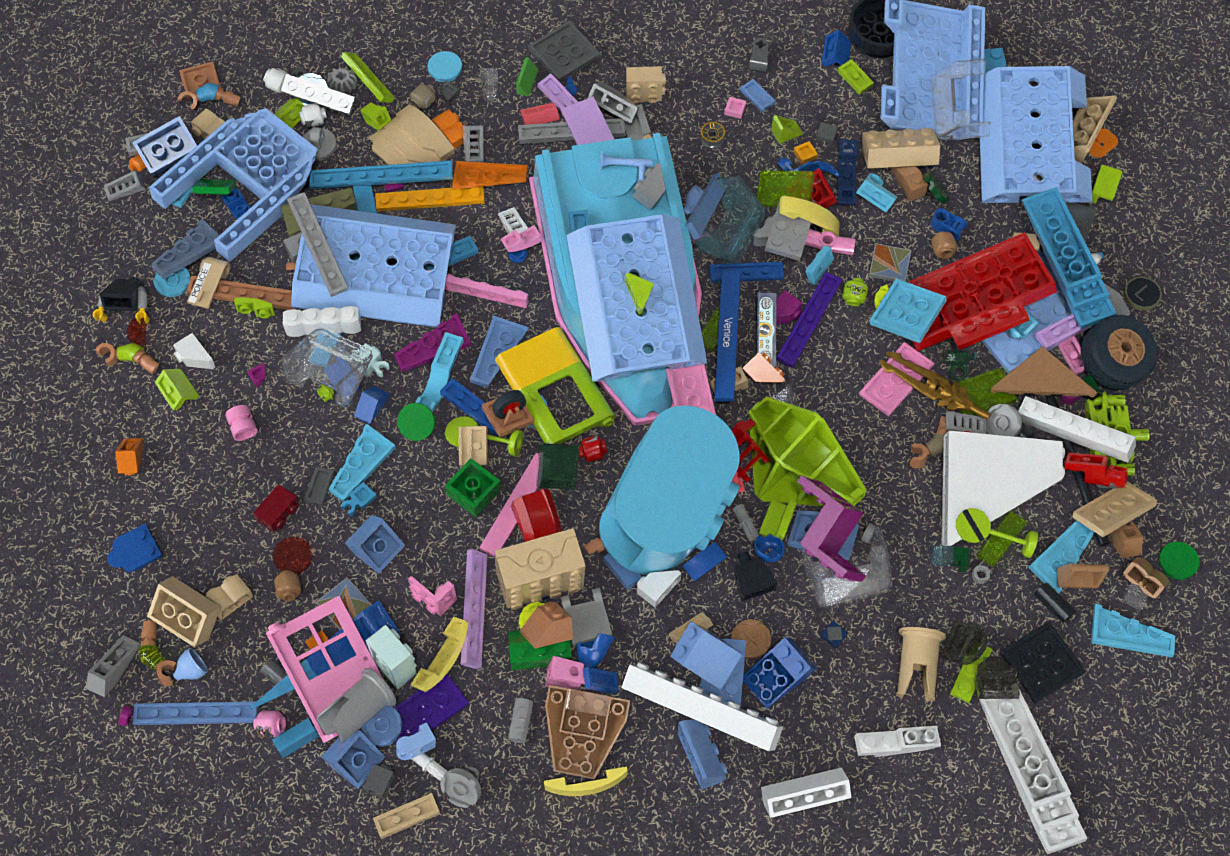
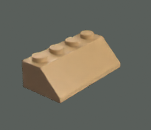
(1089, 122)

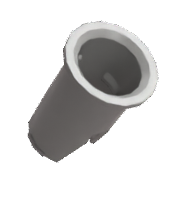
(356, 705)

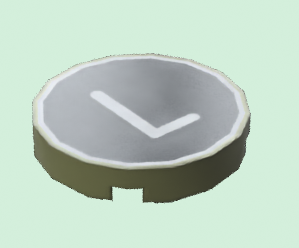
(1142, 293)

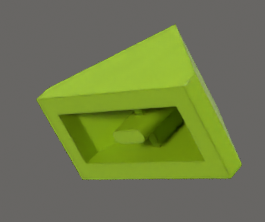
(785, 129)
(639, 290)

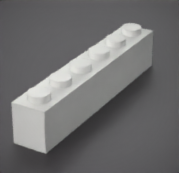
(1077, 429)

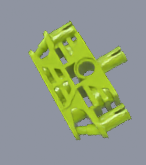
(1116, 419)

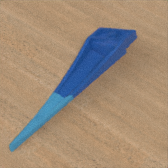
(367, 624)

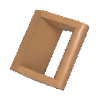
(1081, 575)

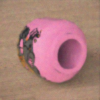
(269, 723)

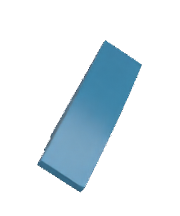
(1069, 258)

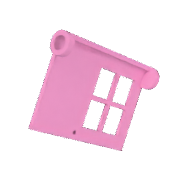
(329, 686)

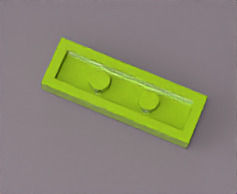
(964, 685)

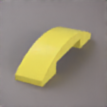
(812, 212)
(446, 657)
(559, 786)

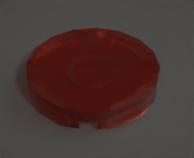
(292, 555)

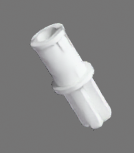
(429, 765)

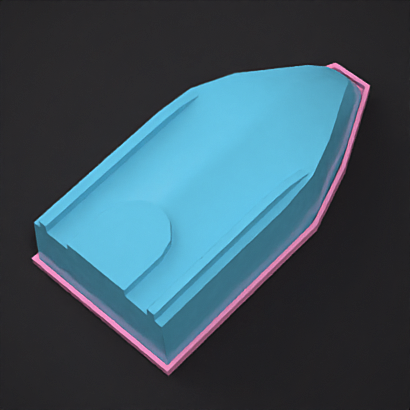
(574, 182)

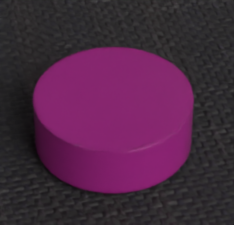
(125, 715)

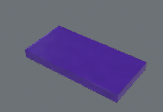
(431, 707)

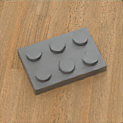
(787, 236)

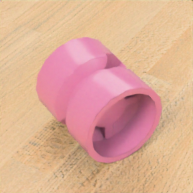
(241, 422)

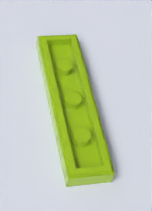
(368, 77)

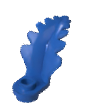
(786, 165)

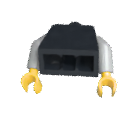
(123, 296)

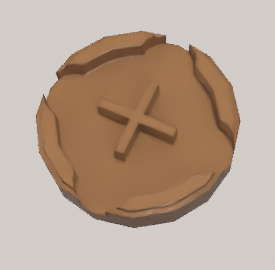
(756, 637)

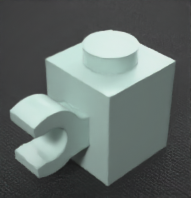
(376, 362)

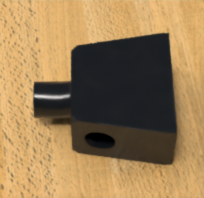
(753, 577)

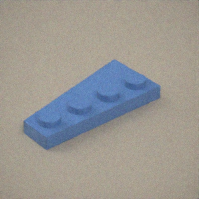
(499, 338)

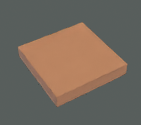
(198, 76)

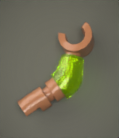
(151, 657)

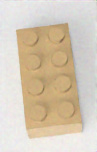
(900, 148)

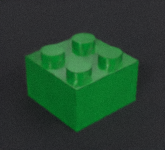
(473, 487)

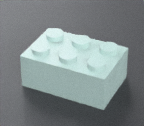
(392, 656)

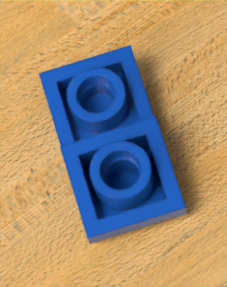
(235, 203)
(705, 561)

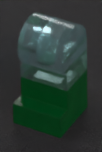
(950, 556)

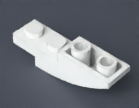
(897, 742)

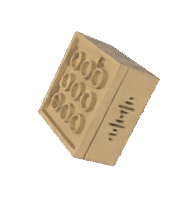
(540, 568)

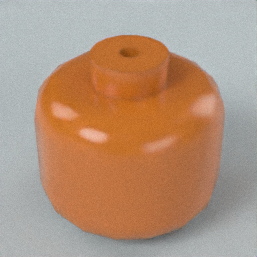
(136, 163)

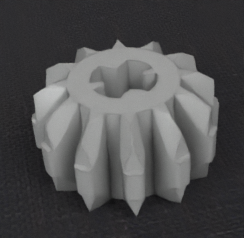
(342, 80)

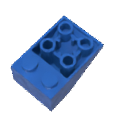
(779, 672)

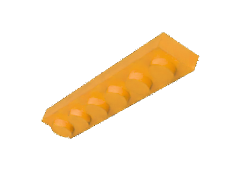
(429, 198)

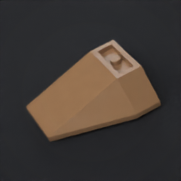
(582, 729)

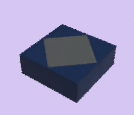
(834, 634)

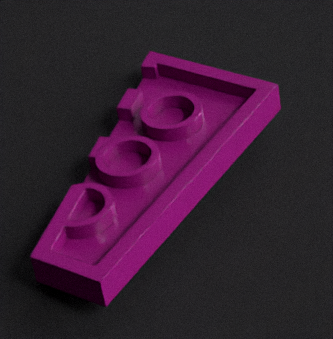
(425, 349)

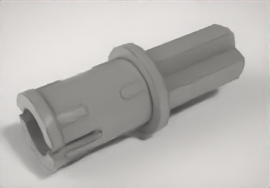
(745, 522)

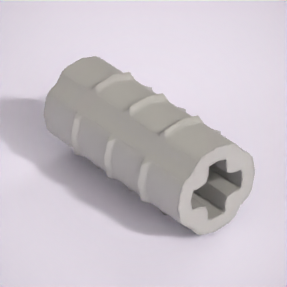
(520, 720)

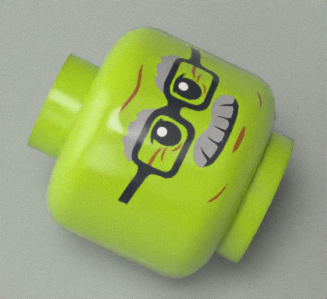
(855, 292)

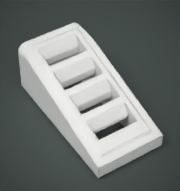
(509, 227)

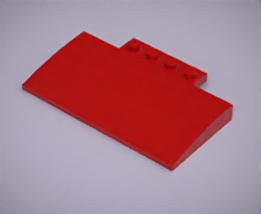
(986, 292)

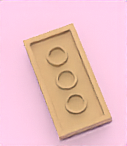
(1114, 509)

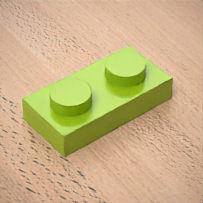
(855, 77)

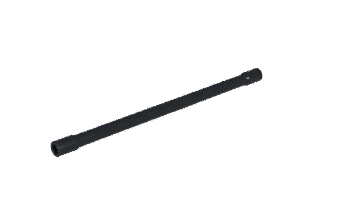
(1079, 475)

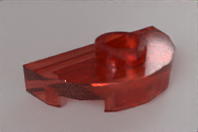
(137, 332)

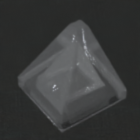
(786, 395)

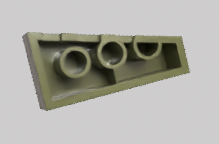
(340, 199)

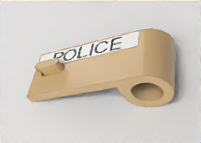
(207, 281)

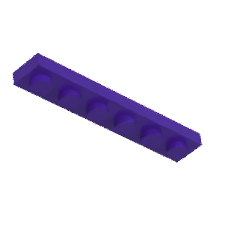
(809, 320)

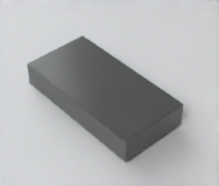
(319, 486)

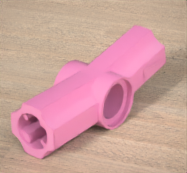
(838, 244)

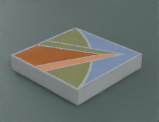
(889, 263)
(351, 597)

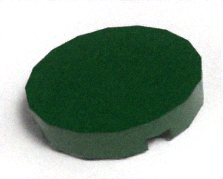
(936, 187)

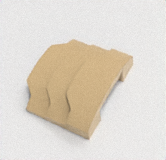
(411, 139)

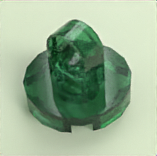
(958, 359)

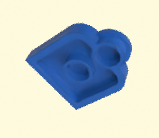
(134, 550)

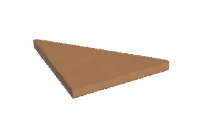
(1044, 376)

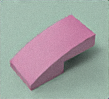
(521, 241)

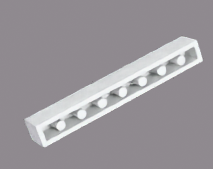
(703, 707)

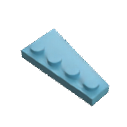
(363, 460)
(1062, 551)

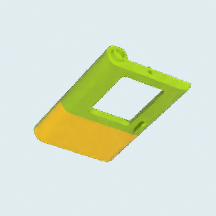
(543, 362)

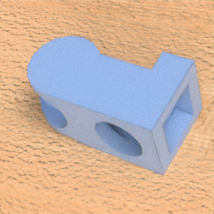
(416, 744)

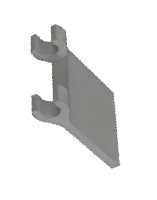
(587, 618)

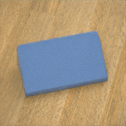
(625, 576)

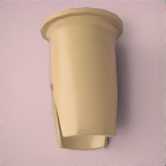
(919, 653)

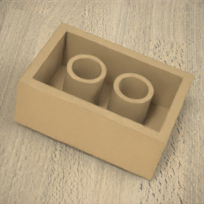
(183, 611)

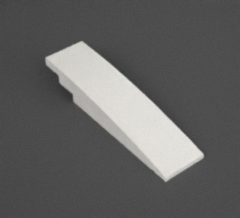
(1034, 773)

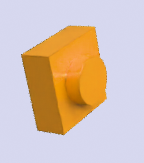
(805, 152)

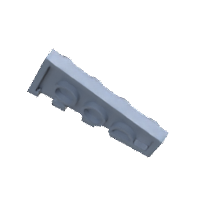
(189, 249)

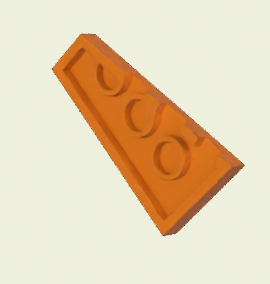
(487, 174)

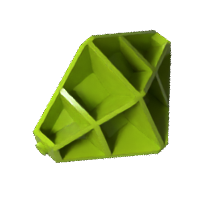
(798, 445)

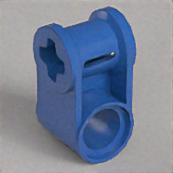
(949, 223)

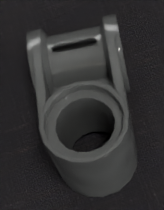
(759, 54)

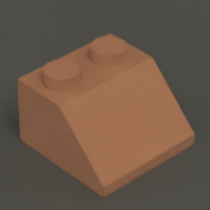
(548, 625)

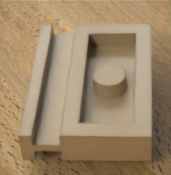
(473, 444)

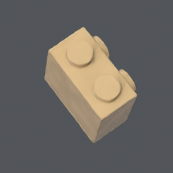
(645, 84)

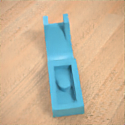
(441, 370)

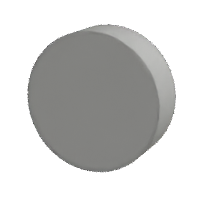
(868, 533)

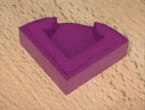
(257, 374)

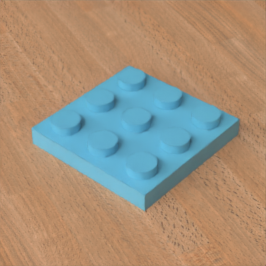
(908, 310)

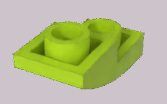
(261, 308)

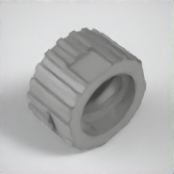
(980, 568)

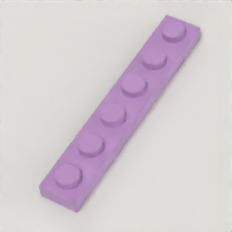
(474, 608)

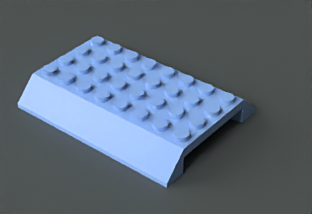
(925, 43)

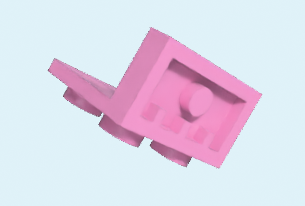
(438, 603)

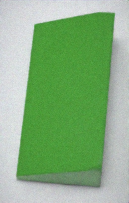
(526, 77)

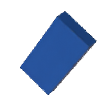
(600, 680)

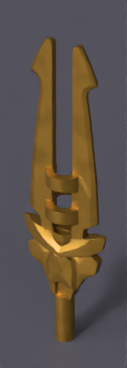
(951, 396)

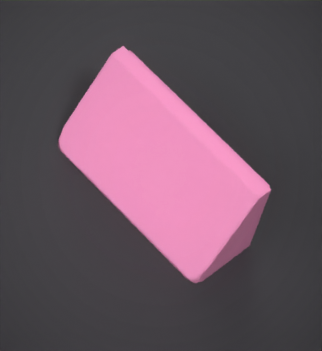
(1072, 354)

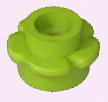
(326, 392)

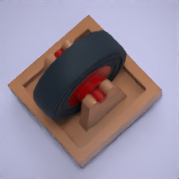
(508, 412)

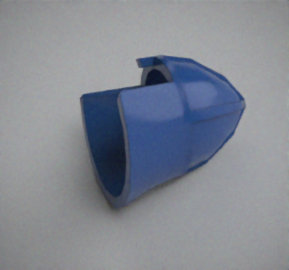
(593, 652)

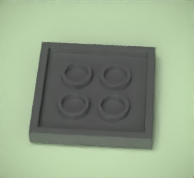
(564, 51)

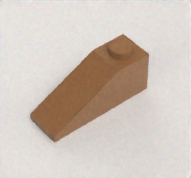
(910, 181)
(1127, 540)

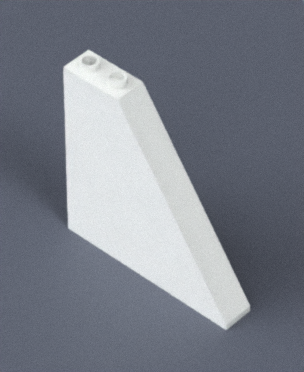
(994, 474)

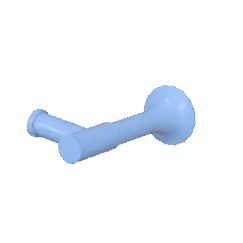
(635, 162)

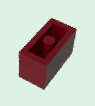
(276, 508)

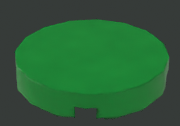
(416, 421)
(1179, 560)

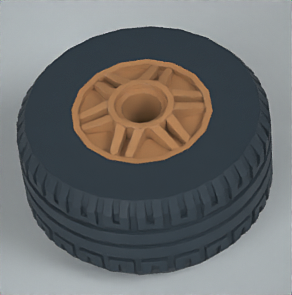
(1119, 352)

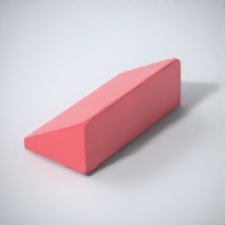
(540, 114)

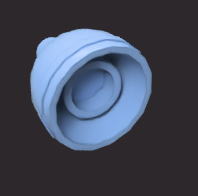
(692, 199)
(190, 666)

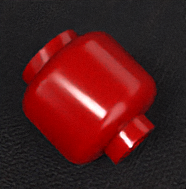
(593, 448)

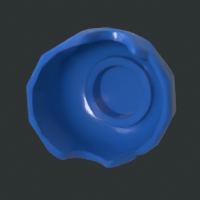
(771, 542)

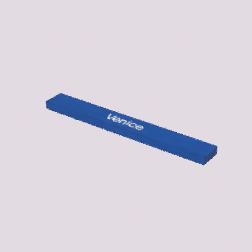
(727, 336)

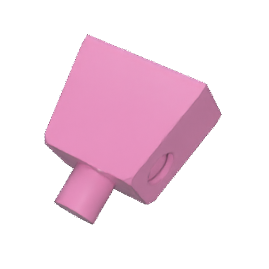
(565, 673)

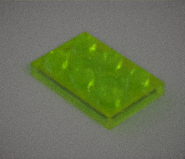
(784, 183)
(980, 387)

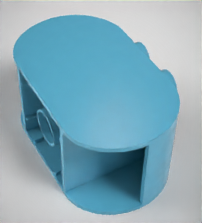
(671, 491)

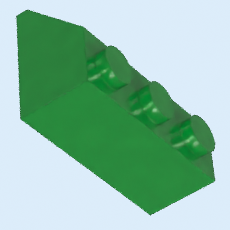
(525, 656)

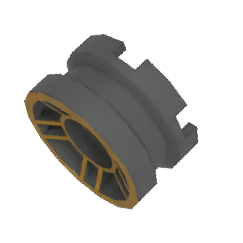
(710, 129)

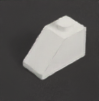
(192, 353)
(657, 585)

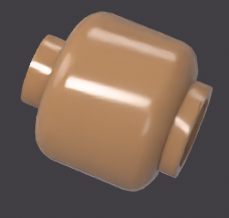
(944, 245)
(287, 586)

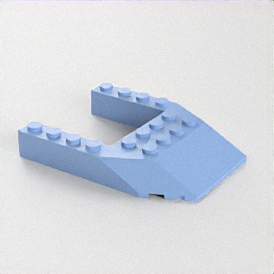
(257, 153)

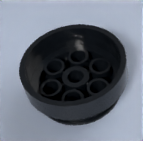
(868, 18)

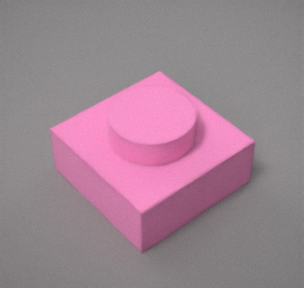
(735, 107)

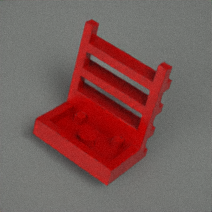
(741, 434)

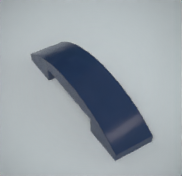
(847, 169)

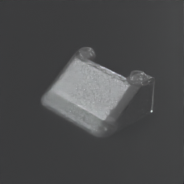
(328, 361)

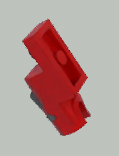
(1097, 470)

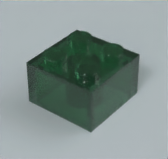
(557, 466)

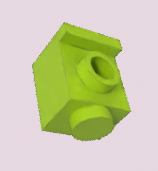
(375, 116)

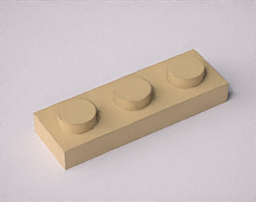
(406, 816)

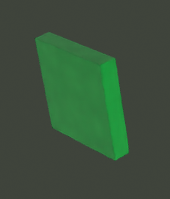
(214, 186)

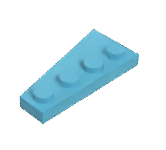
(1120, 632)

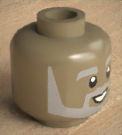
(422, 97)

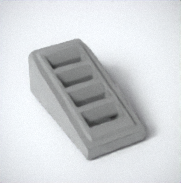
(466, 138)
(131, 189)
(977, 423)

